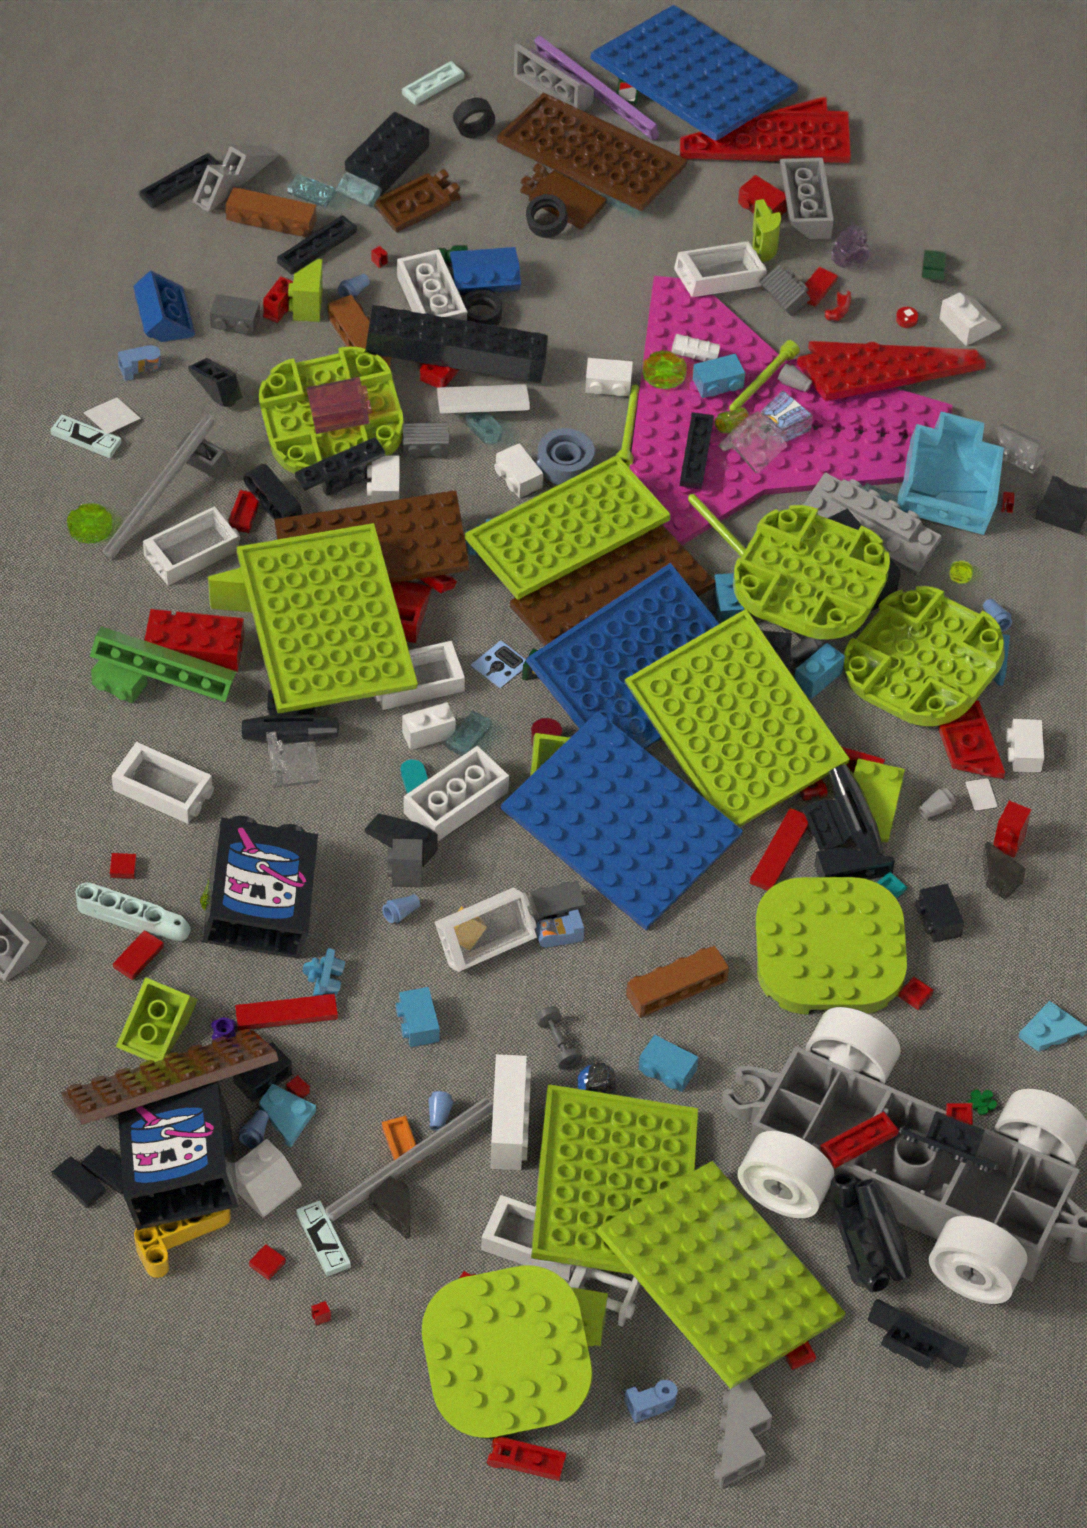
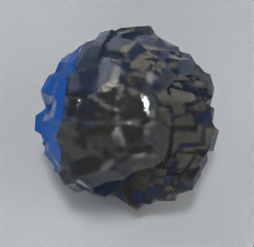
(598, 1078)

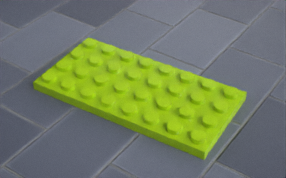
(567, 527)

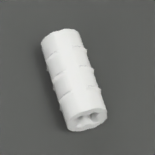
(695, 348)

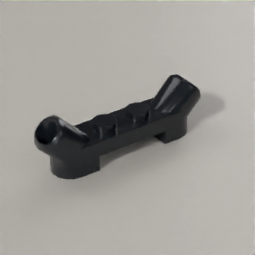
(844, 1205)

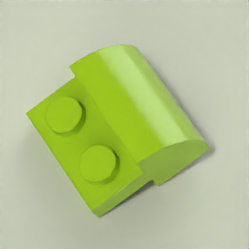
(766, 231)

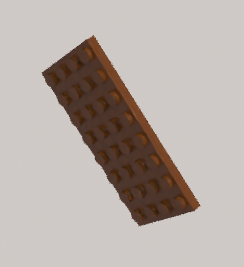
(592, 151)
(415, 534)
(594, 585)
(168, 1076)

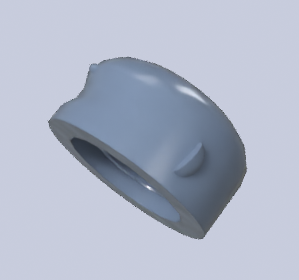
(563, 445)

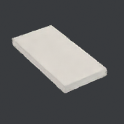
(483, 398)

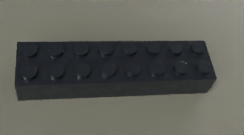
(456, 343)

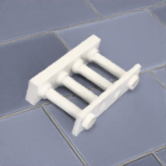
(626, 1308)

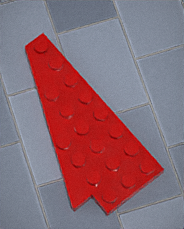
(785, 133)
(861, 368)

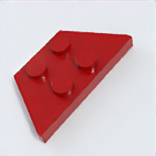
(971, 744)

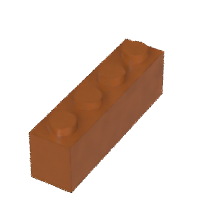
(271, 212)
(351, 323)
(677, 981)

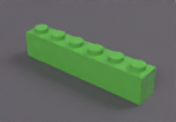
(163, 664)

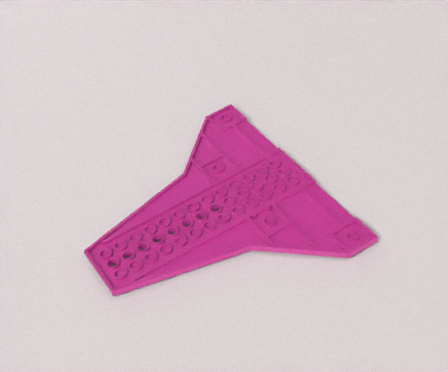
(729, 481)

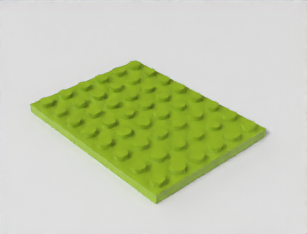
(326, 618)
(736, 720)
(599, 1161)
(721, 1274)

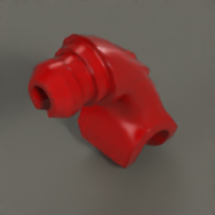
(839, 312)

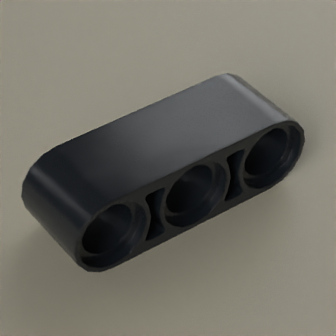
(271, 493)

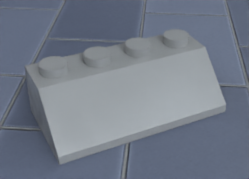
(550, 78)
(807, 197)

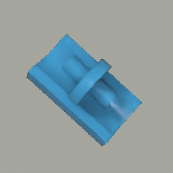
(322, 971)

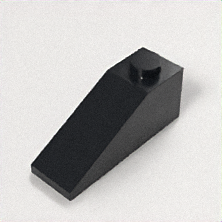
(217, 382)
(387, 828)
(852, 863)

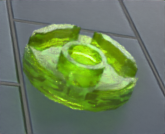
(664, 370)
(89, 523)

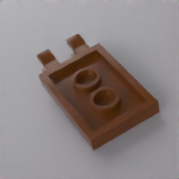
(417, 200)
(579, 201)

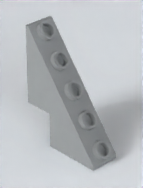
(238, 167)
(744, 1420)

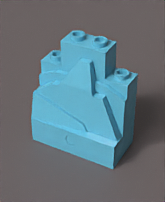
(952, 474)

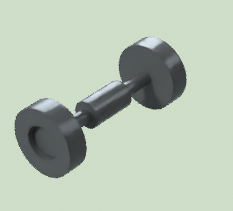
(568, 1057)

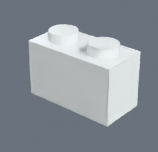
(608, 377)
(519, 471)
(384, 478)
(428, 726)
(1026, 745)

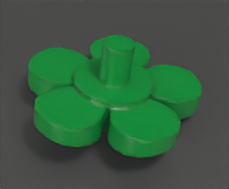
(982, 1102)

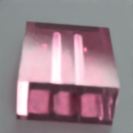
(339, 405)

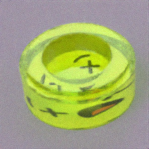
(961, 572)

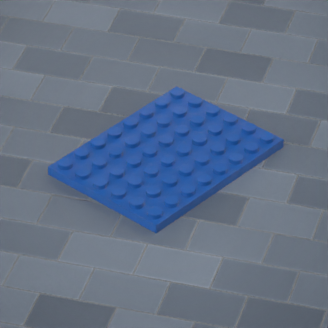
(694, 72)
(593, 659)
(622, 820)

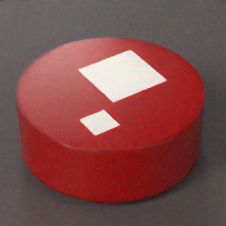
(907, 317)

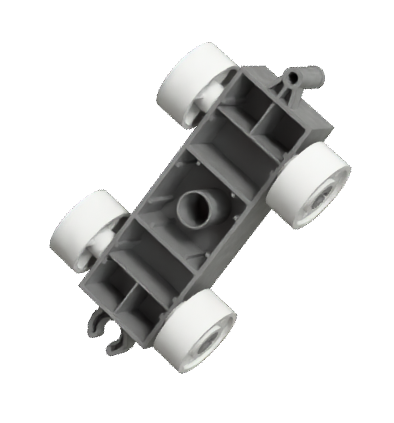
(984, 1222)

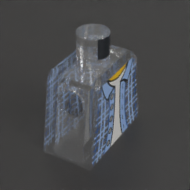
(787, 416)

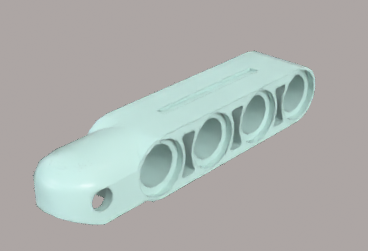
(124, 905)

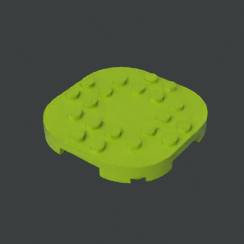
(289, 415)
(811, 573)
(924, 657)
(830, 944)
(507, 1351)

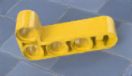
(163, 1240)

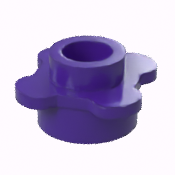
(223, 1024)

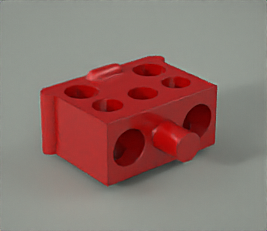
(277, 300)
(437, 375)

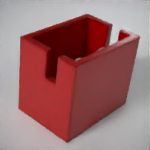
(379, 256)
(1007, 502)
(298, 1087)
(321, 1313)

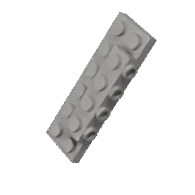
(902, 532)

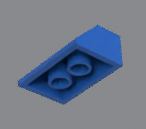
(486, 269)
(163, 308)

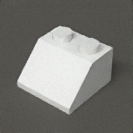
(967, 318)
(265, 1178)

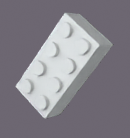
(430, 285)
(457, 793)
(510, 1112)

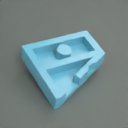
(1051, 1027)
(287, 1112)

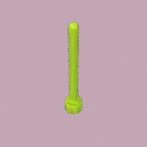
(788, 351)
(625, 453)
(716, 524)

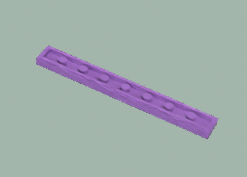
(601, 91)

